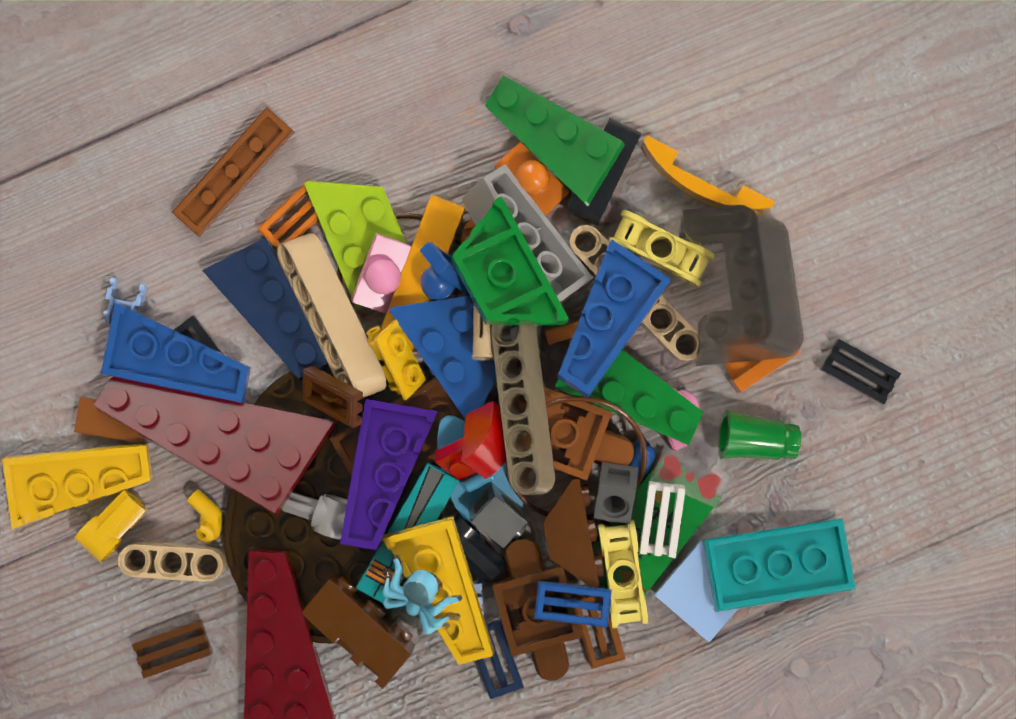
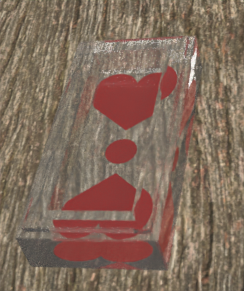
(700, 480)

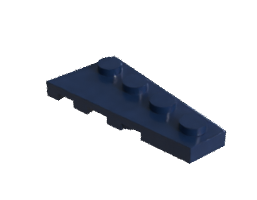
(265, 298)

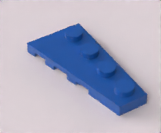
(163, 357)

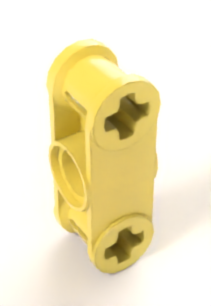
(681, 253)
(627, 598)

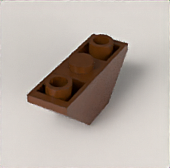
(571, 535)

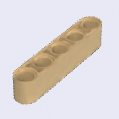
(330, 314)
(677, 324)

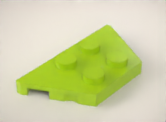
(350, 221)

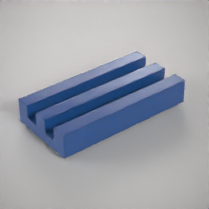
(575, 589)

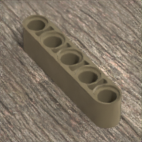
(533, 419)

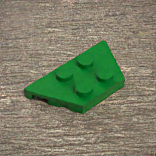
(505, 274)

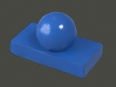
(441, 277)

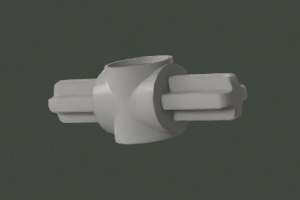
(326, 513)

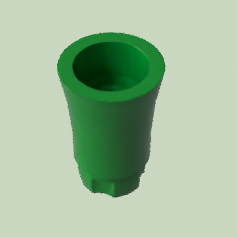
(757, 437)

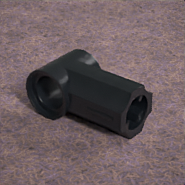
(481, 558)

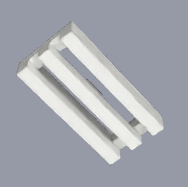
(658, 548)

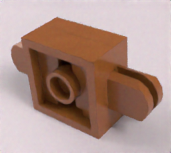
(581, 436)

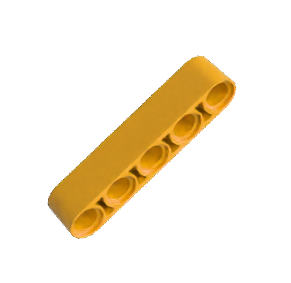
(437, 226)

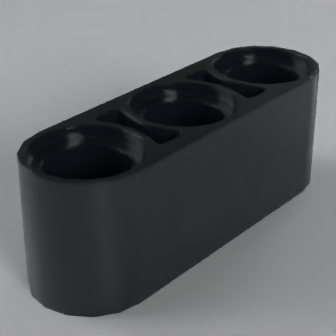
(602, 197)

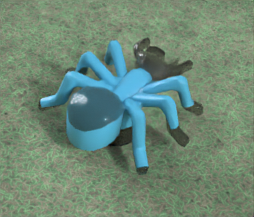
(418, 596)

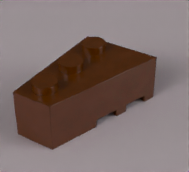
(360, 629)

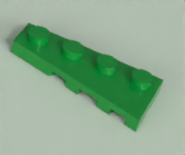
(559, 139)
(645, 399)

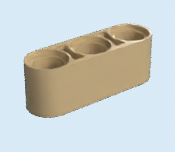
(156, 565)

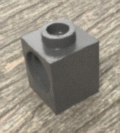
(616, 492)
(498, 516)

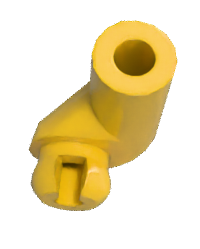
(210, 516)

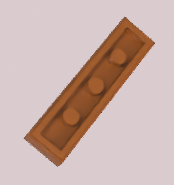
(233, 172)

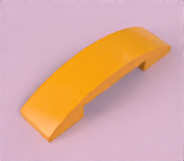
(662, 159)

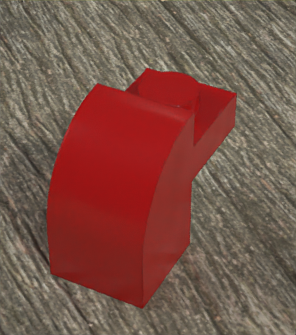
(481, 447)

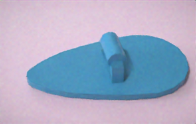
(472, 486)

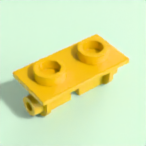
(400, 363)

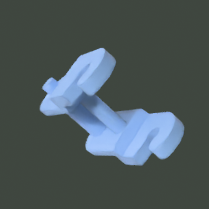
(110, 295)

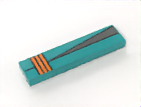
(420, 507)

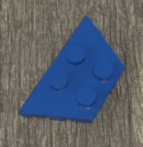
(445, 341)

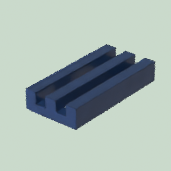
(505, 688)

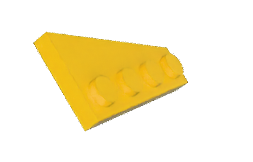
(66, 479)
(439, 550)

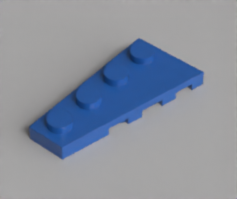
(614, 310)

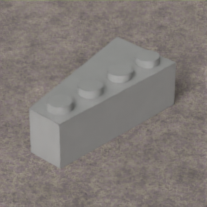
(553, 254)

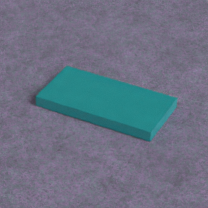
(778, 565)

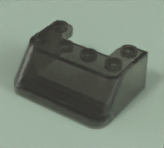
(761, 286)

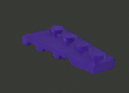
(383, 461)

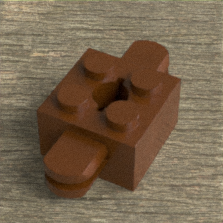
(517, 606)

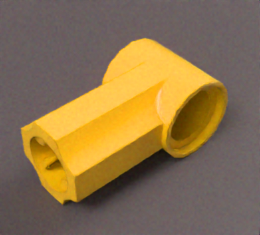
(104, 532)

